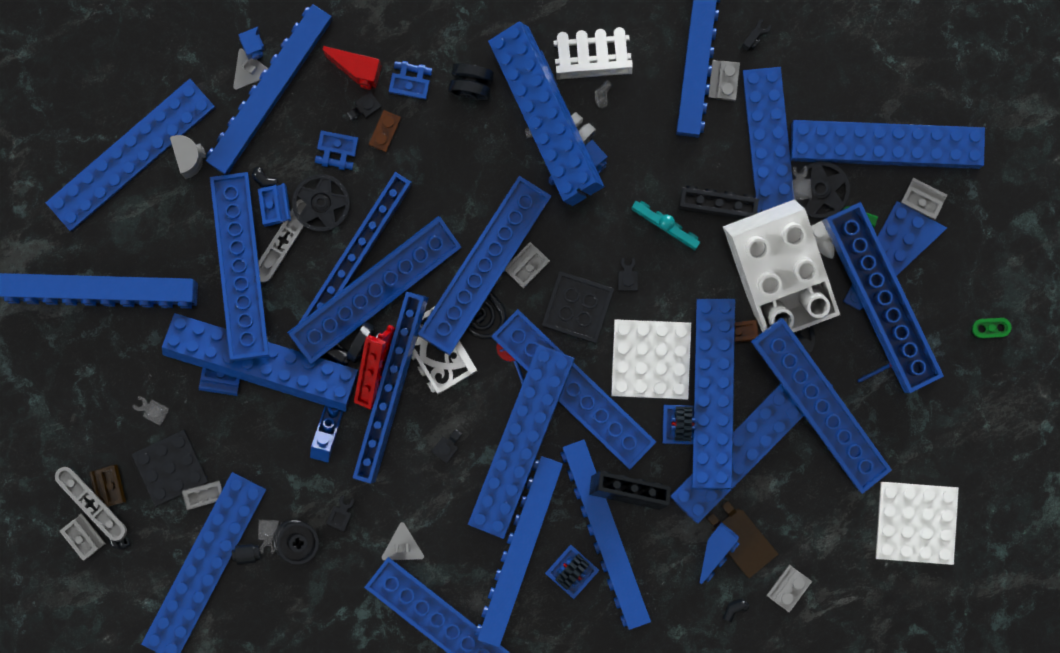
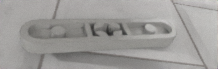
(272, 256)
(104, 517)

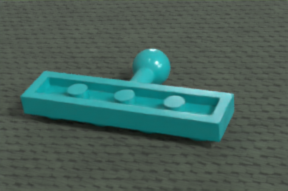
(666, 223)

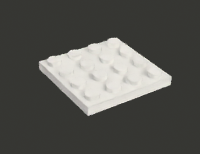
(651, 359)
(917, 523)

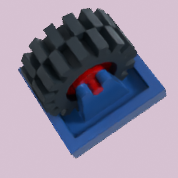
(678, 424)
(572, 571)

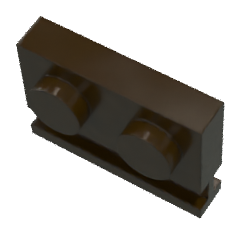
(108, 485)

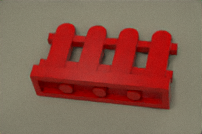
(372, 367)

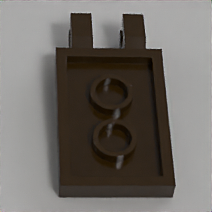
(753, 548)

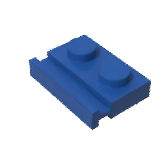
(274, 204)
(218, 382)

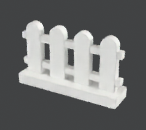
(584, 67)

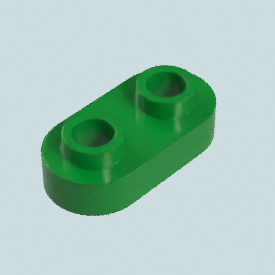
(990, 328)

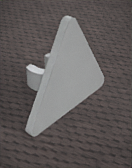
(247, 70)
(402, 546)

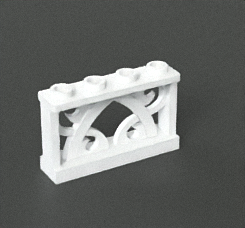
(461, 361)

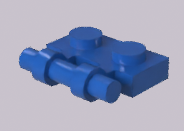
(408, 85)
(338, 144)

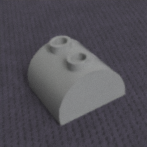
(188, 155)

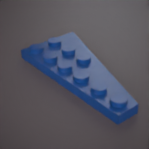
(903, 239)

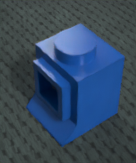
(252, 43)

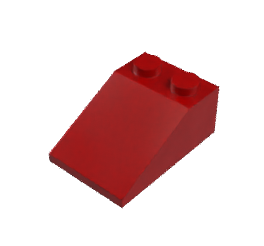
(360, 68)

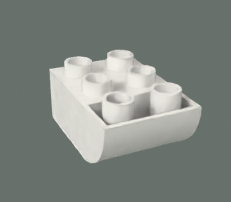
(782, 267)

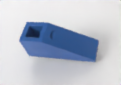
(326, 434)
(718, 545)

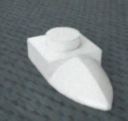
(823, 240)

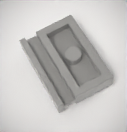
(724, 80)
(924, 199)
(527, 265)
(82, 537)
(789, 588)

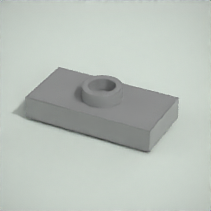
(201, 495)

